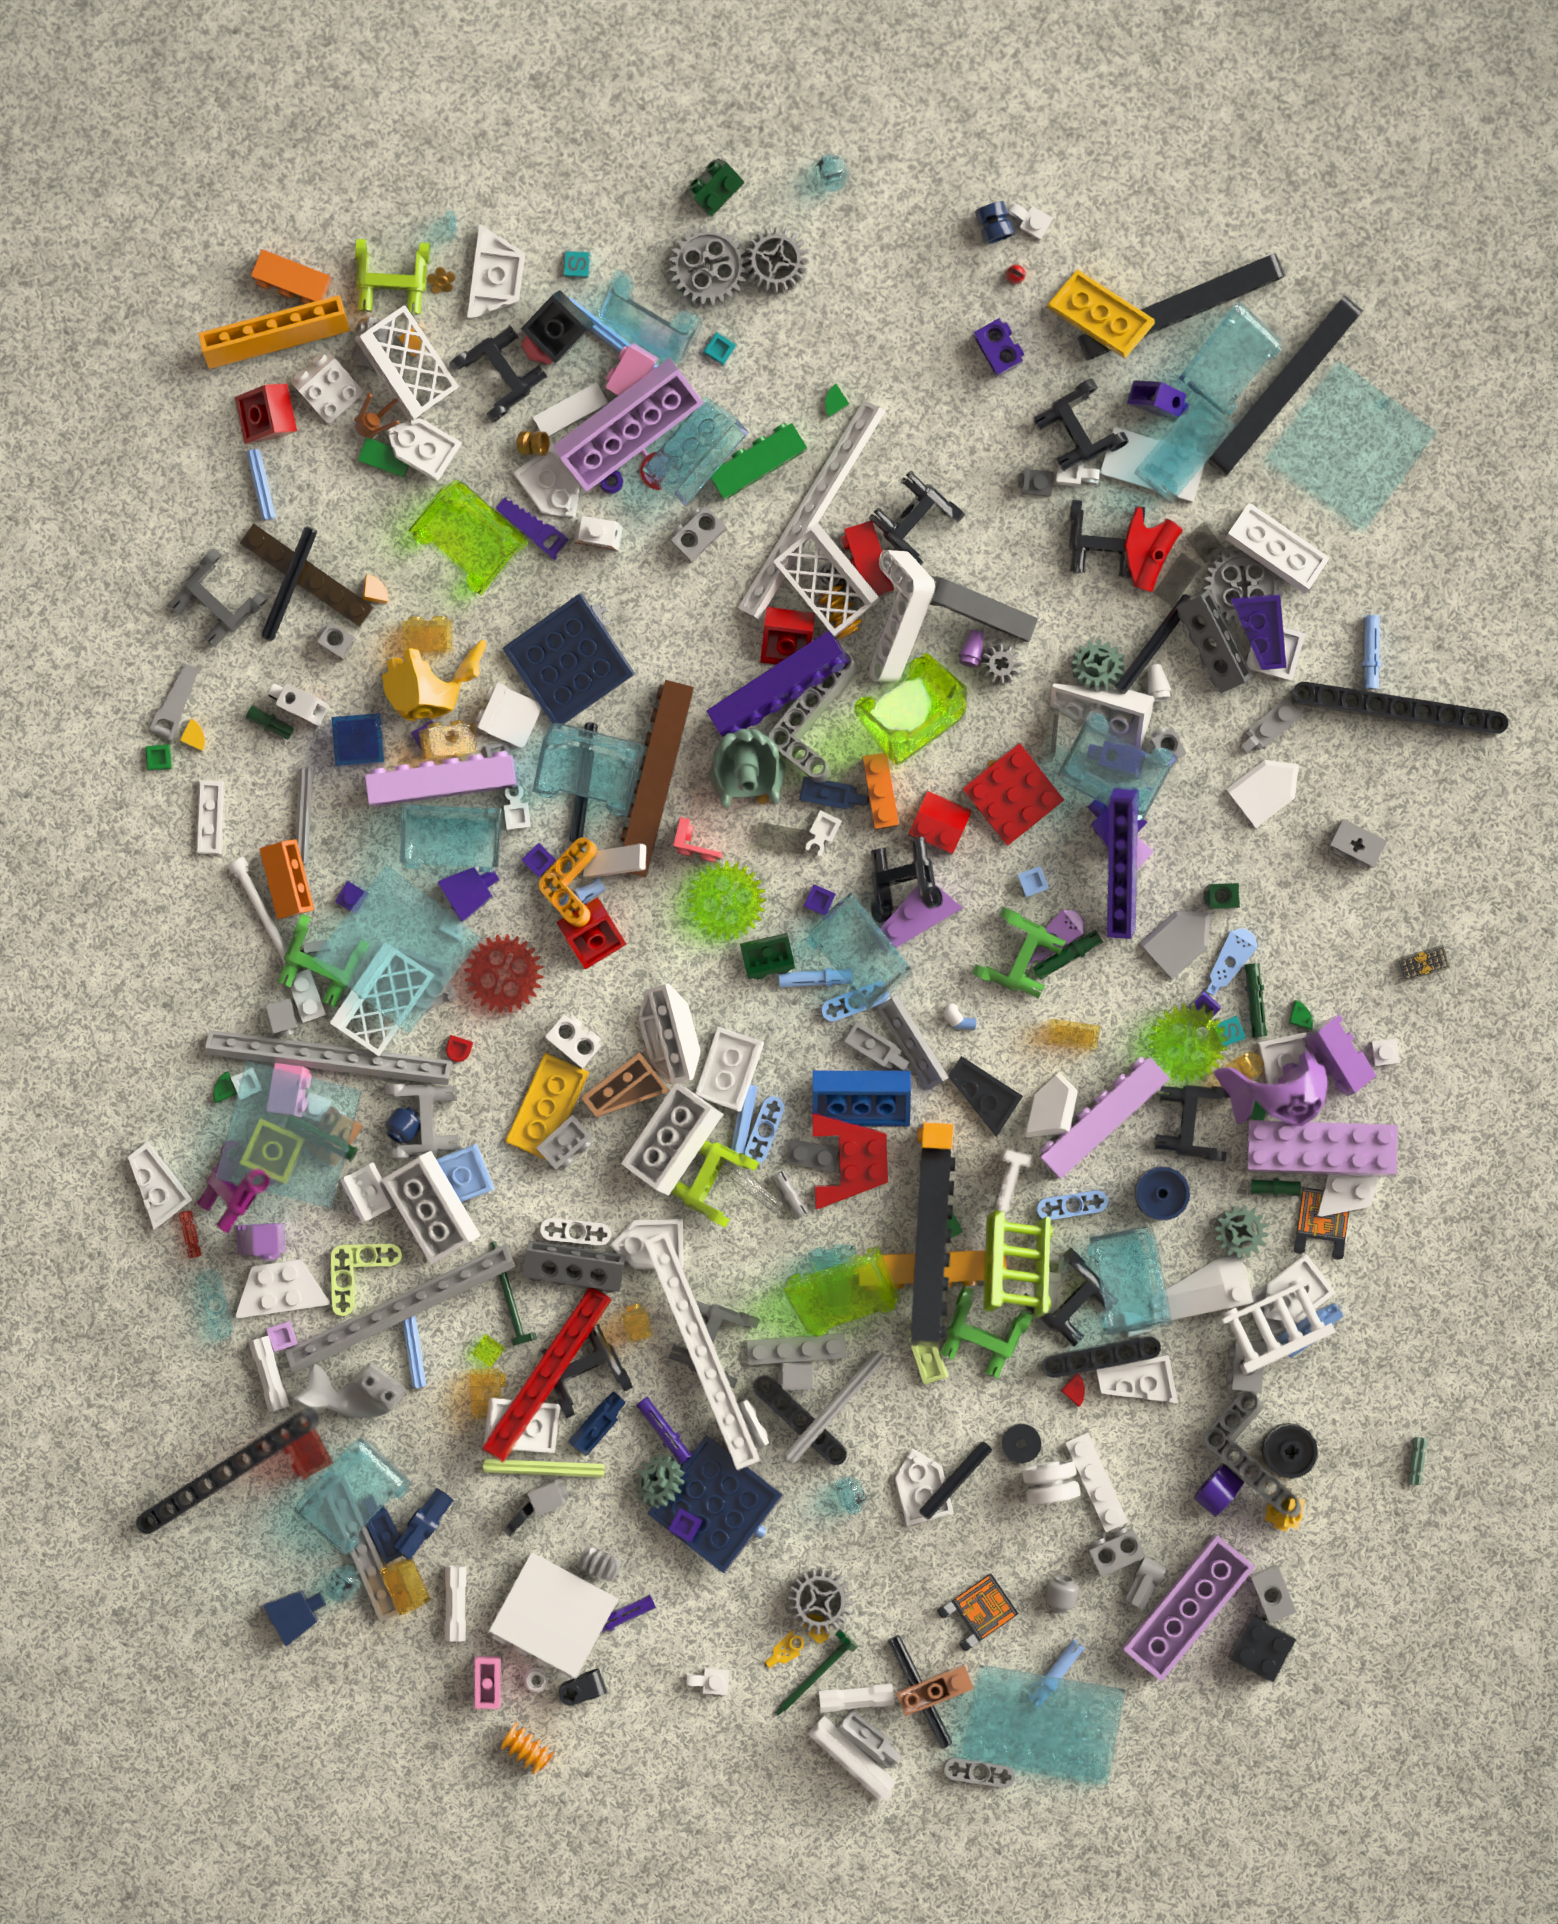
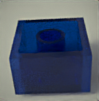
(358, 740)

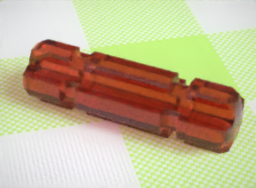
(190, 1234)

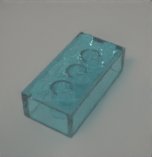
(1185, 449)
(695, 451)

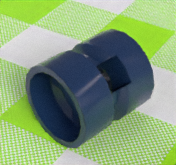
(998, 230)

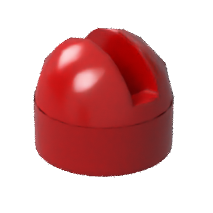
(1014, 279)

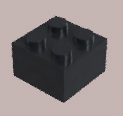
(557, 326)
(1261, 1648)

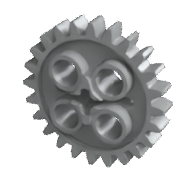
(717, 286)
(1221, 587)

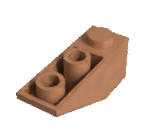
(935, 1690)

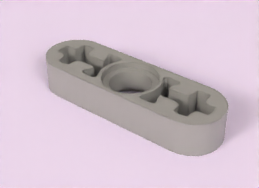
(984, 1781)

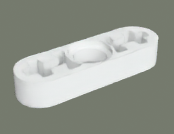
(593, 1239)

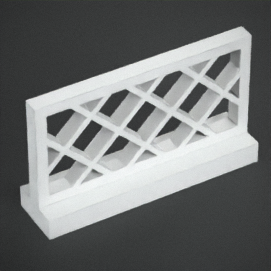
(388, 372)
(843, 566)
(346, 1014)
(1014, 1160)
(852, 1759)

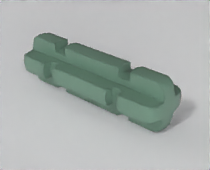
(1417, 1461)

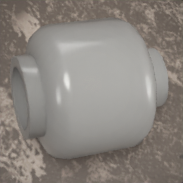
(1062, 1593)

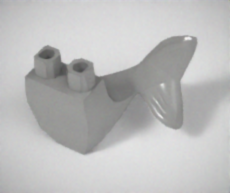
(365, 1396)

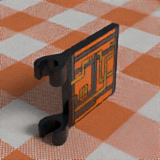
(1327, 1227)
(982, 1608)

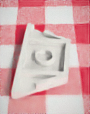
(495, 274)
(1346, 1193)
(280, 1289)

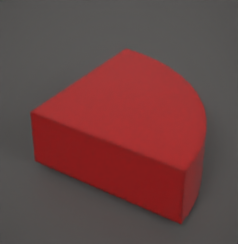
(1075, 1389)

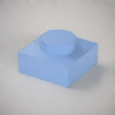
(1033, 881)

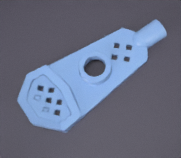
(1237, 953)

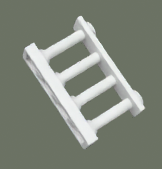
(1274, 1349)

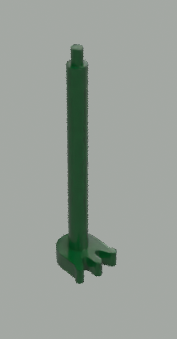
(520, 1337)
(847, 1644)

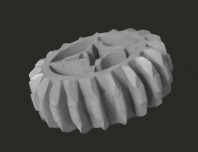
(786, 264)
(838, 1589)

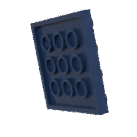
(568, 660)
(725, 1498)

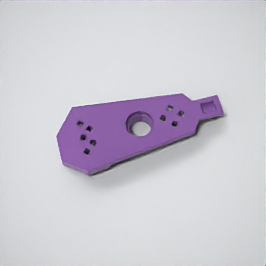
(1061, 930)

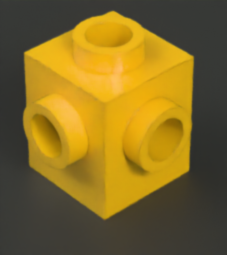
(1279, 1520)

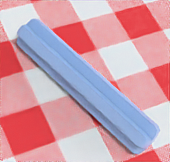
(261, 484)
(743, 1121)
(414, 1352)

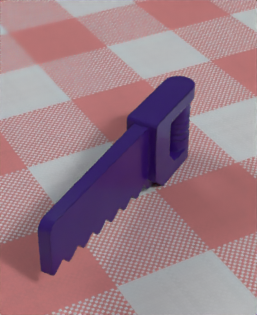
(532, 527)

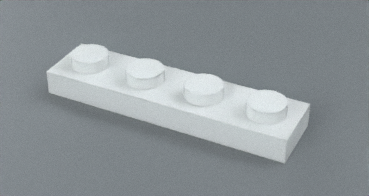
(1096, 1482)

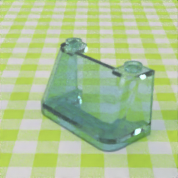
(645, 327)
(1230, 359)
(1104, 762)
(588, 766)
(450, 836)
(859, 951)
(1131, 1280)
(351, 1494)

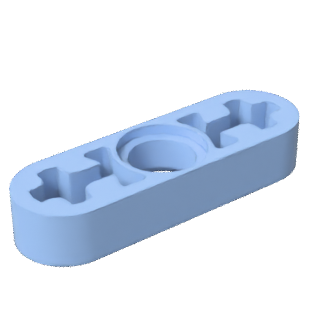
(840, 1014)
(752, 1145)
(1089, 1196)

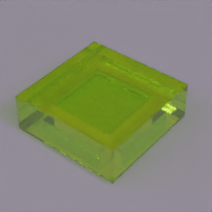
(488, 1350)

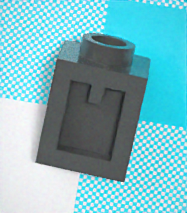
(1036, 482)

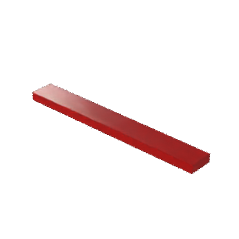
(546, 1374)

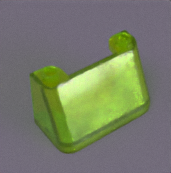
(469, 534)
(914, 709)
(842, 1292)

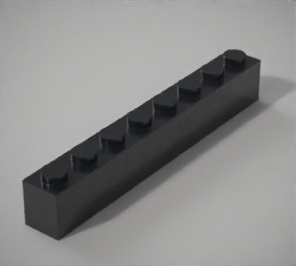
(931, 1247)

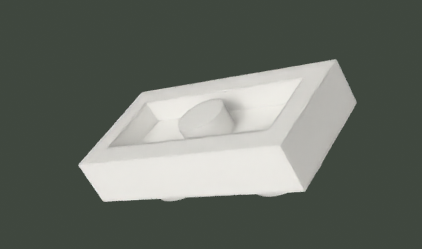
(307, 996)

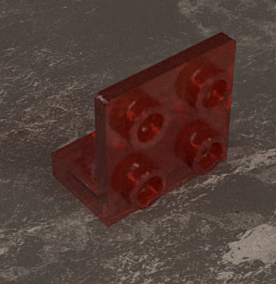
(308, 1454)

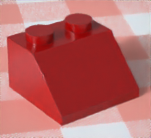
(265, 413)
(785, 633)
(940, 822)
(596, 938)

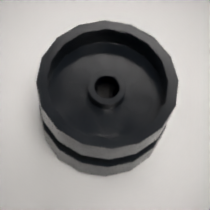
(1303, 1455)

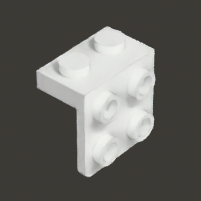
(327, 386)
(509, 715)

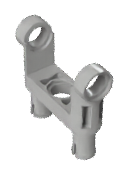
(427, 1097)

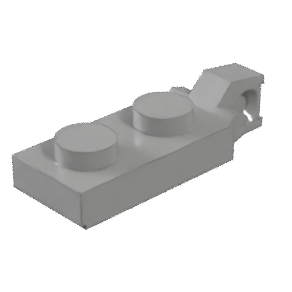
(1271, 725)
(875, 1046)
(868, 1739)

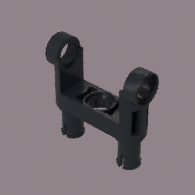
(519, 385)
(1084, 449)
(925, 497)
(1081, 544)
(918, 869)
(1184, 1141)
(1089, 1288)
(601, 1354)

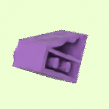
(914, 917)
(1338, 1055)
(261, 1240)

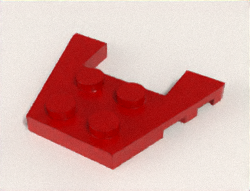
(861, 1159)

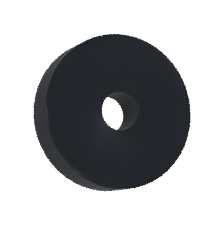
(1024, 1454)
(519, 1519)

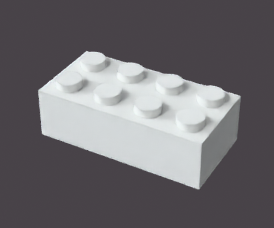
(672, 1139)
(430, 1207)

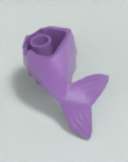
(1293, 1100)

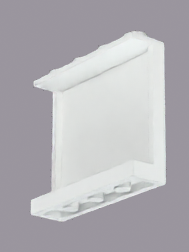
(553, 1616)

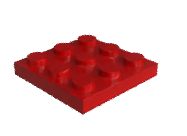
(1013, 794)

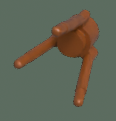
(368, 424)

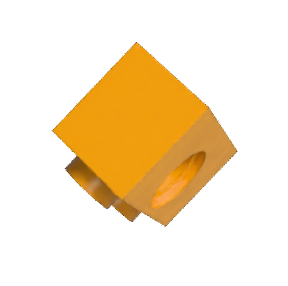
(935, 1135)

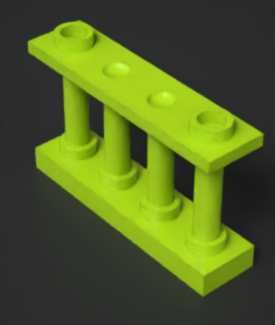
(996, 1272)

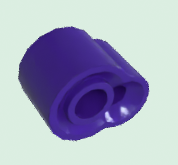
(1218, 1490)

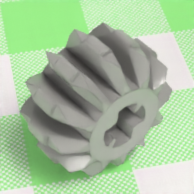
(1004, 672)
(599, 1563)

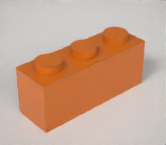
(290, 278)
(880, 791)
(286, 879)

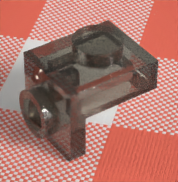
(1205, 543)

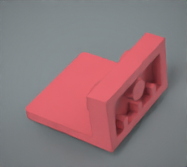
(684, 834)

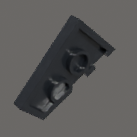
(985, 1093)

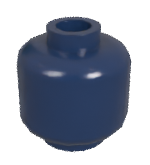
(403, 1125)

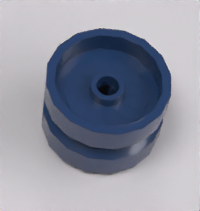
(1147, 1191)

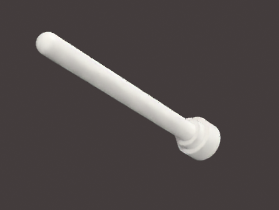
(240, 870)

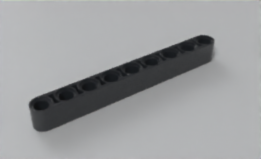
(1200, 298)
(1285, 386)
(1411, 706)
(234, 1463)

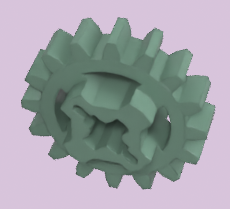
(1096, 668)
(1246, 1222)
(658, 1481)

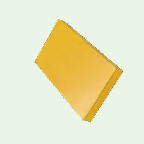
(1101, 314)
(546, 1103)

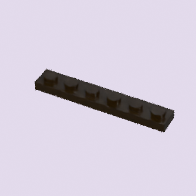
(311, 577)

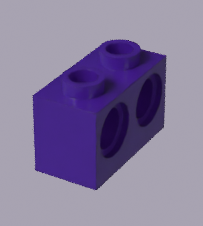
(992, 350)

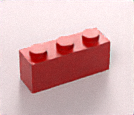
(865, 554)

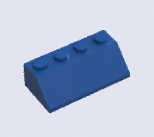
(863, 1096)

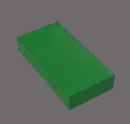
(381, 457)

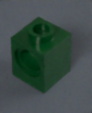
(1232, 891)

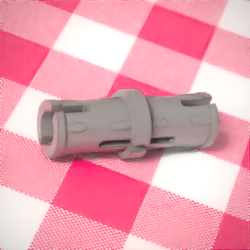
(789, 1194)

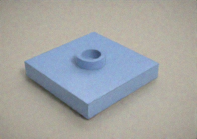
(466, 1172)

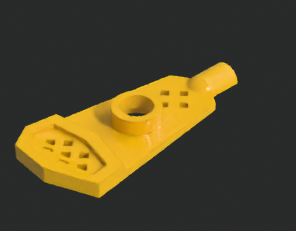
(794, 1652)

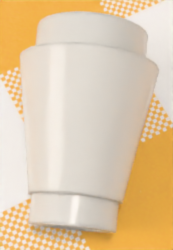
(1158, 684)

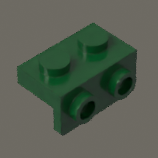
(714, 186)
(767, 956)

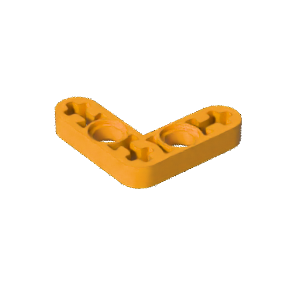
(561, 881)

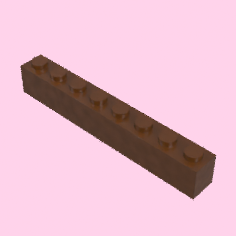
(657, 768)

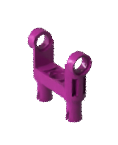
(236, 1198)

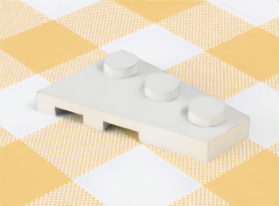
(158, 1185)
(1141, 1379)

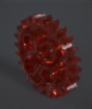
(525, 981)

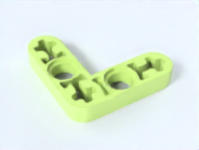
(355, 1261)

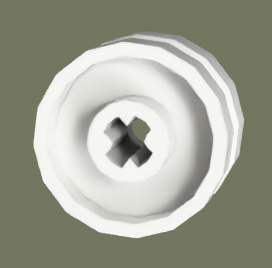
(1050, 1478)

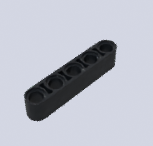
(1113, 1356)
(794, 1408)

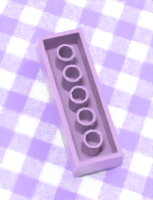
(628, 424)
(441, 780)
(1104, 1117)
(1323, 1148)
(1188, 1607)

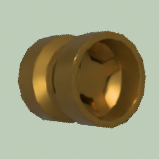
(533, 443)

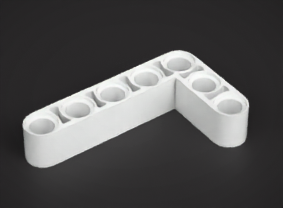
(906, 616)

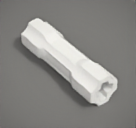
(273, 1390)
(455, 1603)
(856, 1698)

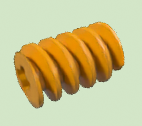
(838, 602)
(525, 1749)

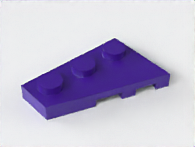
(1264, 627)

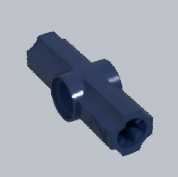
(423, 1523)

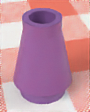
(972, 649)

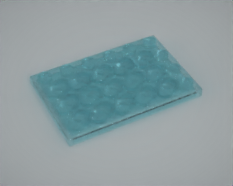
(1043, 1724)

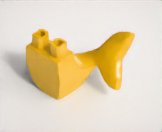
(418, 692)

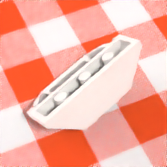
(669, 1034)

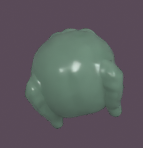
(746, 767)

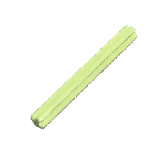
(544, 1468)

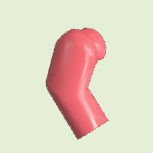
(533, 351)

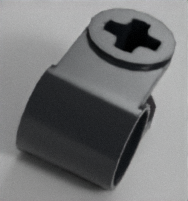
(587, 1687)

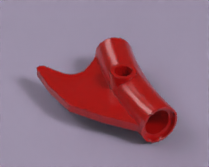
(1148, 549)

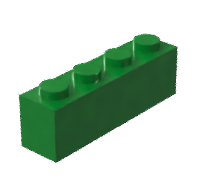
(758, 461)

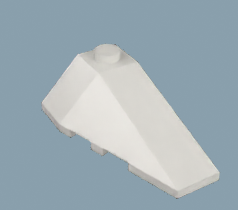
(1125, 713)
(1210, 1289)

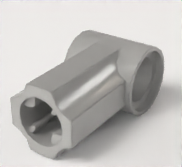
(1147, 1577)

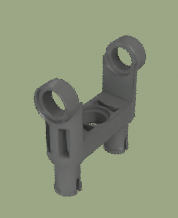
(227, 621)
(714, 1316)

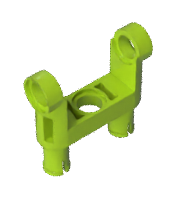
(412, 284)
(696, 1194)

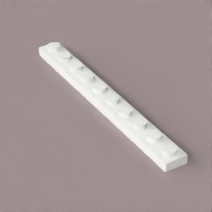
(813, 506)
(702, 1350)

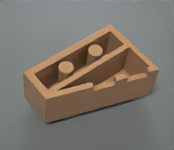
(625, 1087)

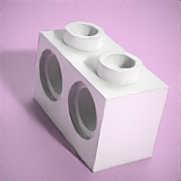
(570, 1045)

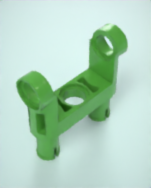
(296, 959)
(1017, 978)
(1001, 1347)

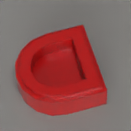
(458, 1048)

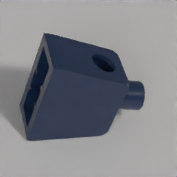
(294, 1614)

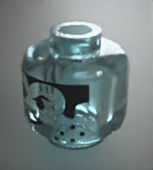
(831, 172)
(849, 1495)
(343, 1583)

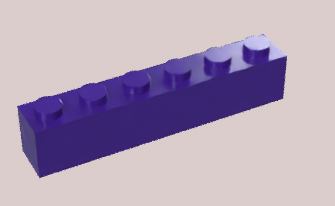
(779, 685)
(1122, 863)

